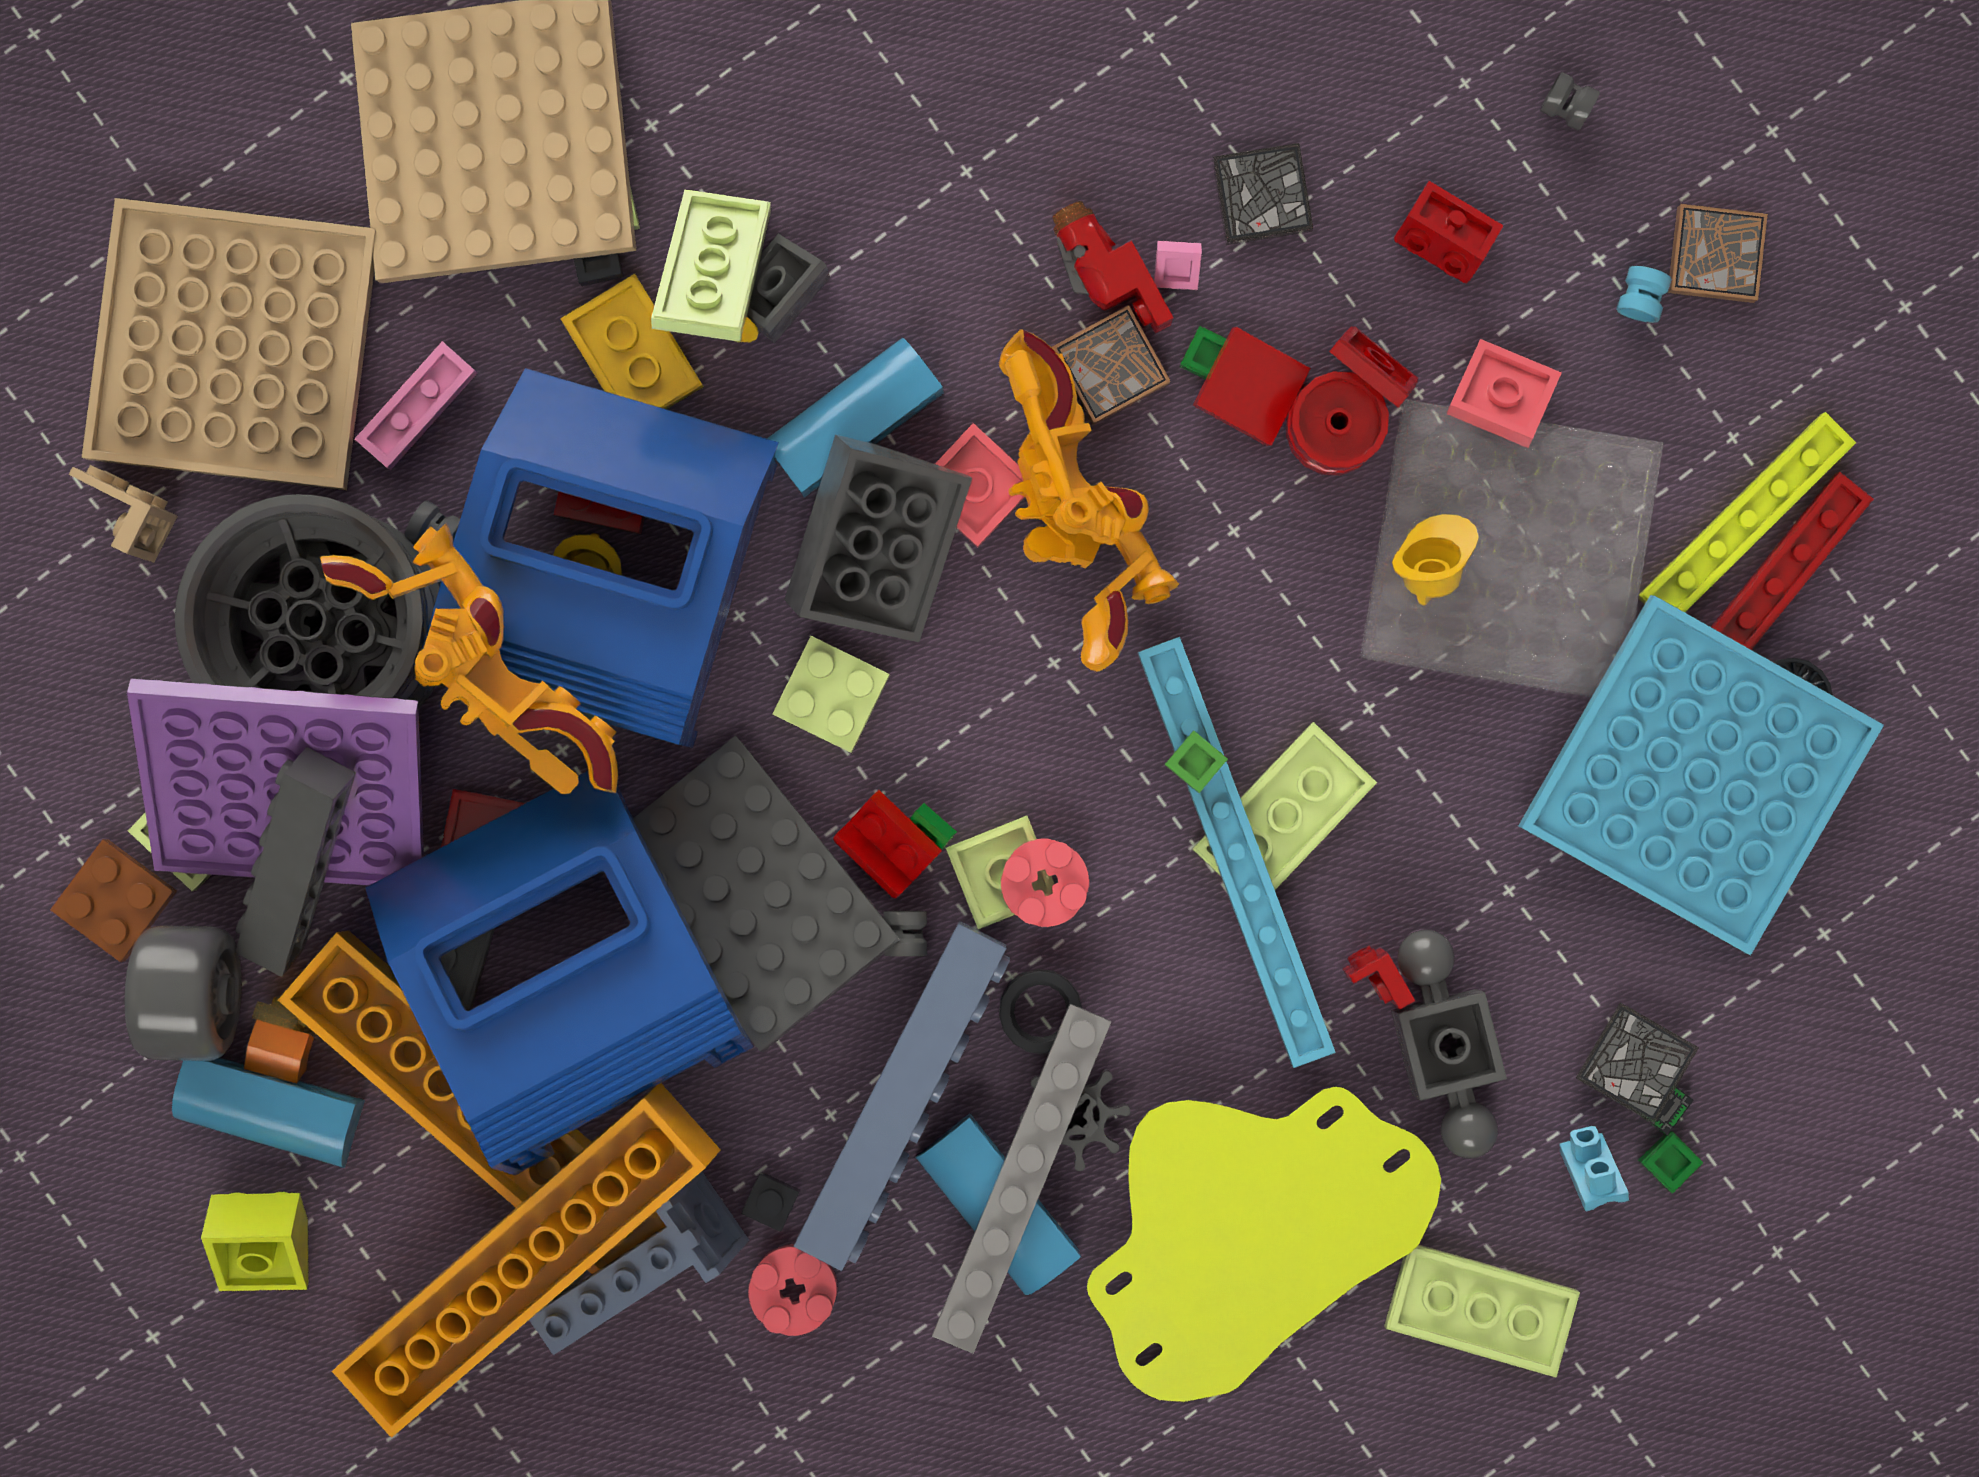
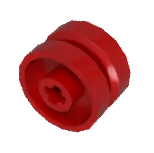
(1336, 398)

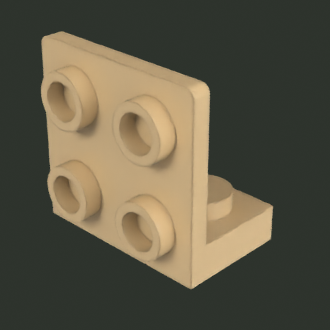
(147, 522)

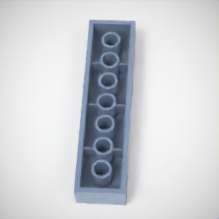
(900, 1096)

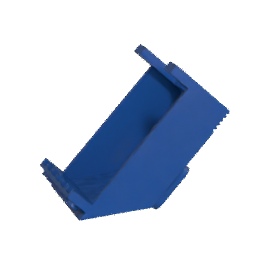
(607, 639)
(580, 1030)

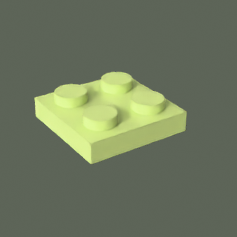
(831, 694)

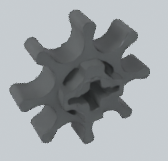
(1091, 1128)

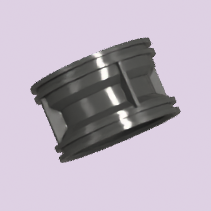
(221, 599)

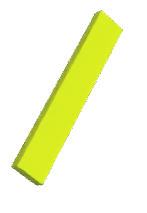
(1751, 514)

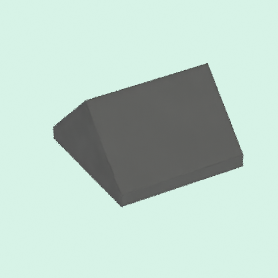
(784, 286)

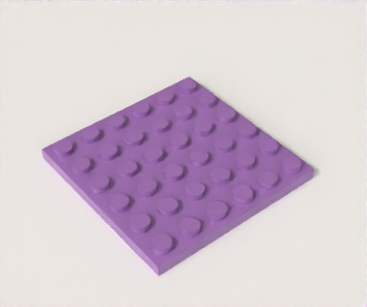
(214, 761)

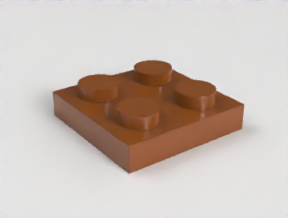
(113, 900)

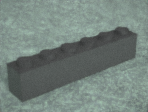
(293, 860)

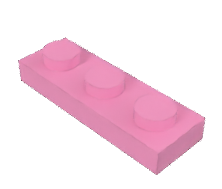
(416, 405)

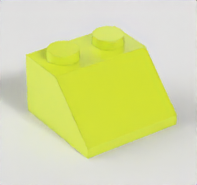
(257, 1241)

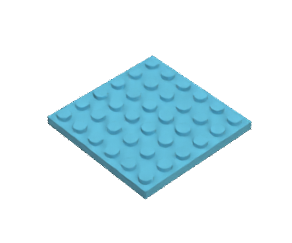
(1700, 774)

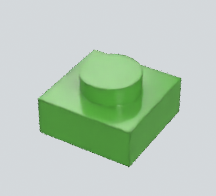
(1196, 761)

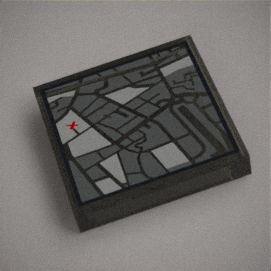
(1262, 194)
(1637, 1063)

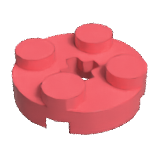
(1032, 904)
(779, 1312)

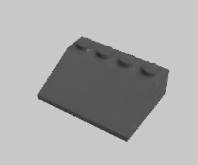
(876, 540)

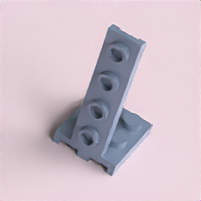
(696, 1233)

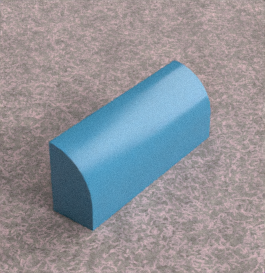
(860, 408)
(267, 1109)
(965, 1169)

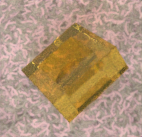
(277, 1015)

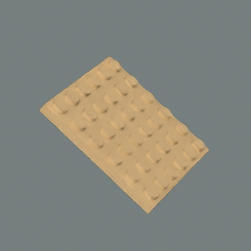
(492, 137)
(230, 344)

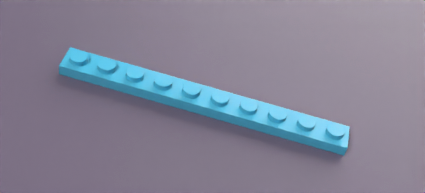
(1240, 861)

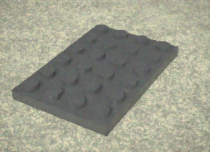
(760, 893)

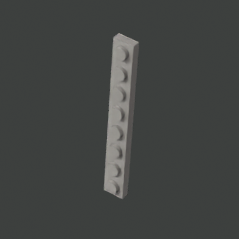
(1021, 1178)

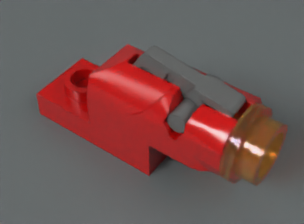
(1106, 273)

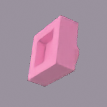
(1177, 265)

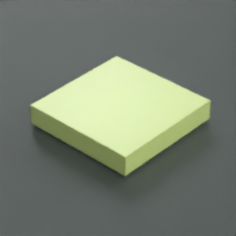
(980, 868)

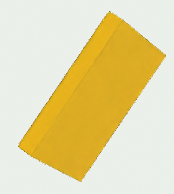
(626, 352)

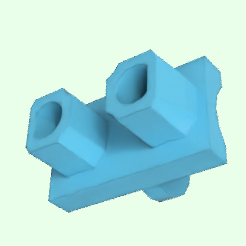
(1593, 1168)

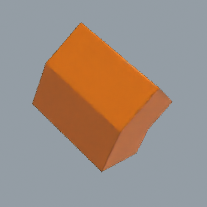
(278, 1052)

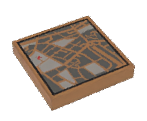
(1717, 253)
(1112, 365)

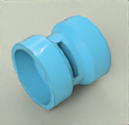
(1644, 294)

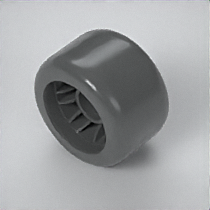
(183, 993)

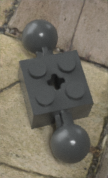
(1474, 1061)

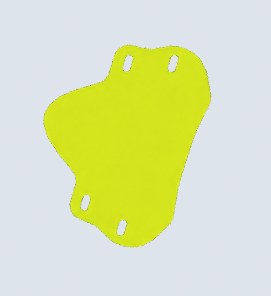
(1252, 1233)

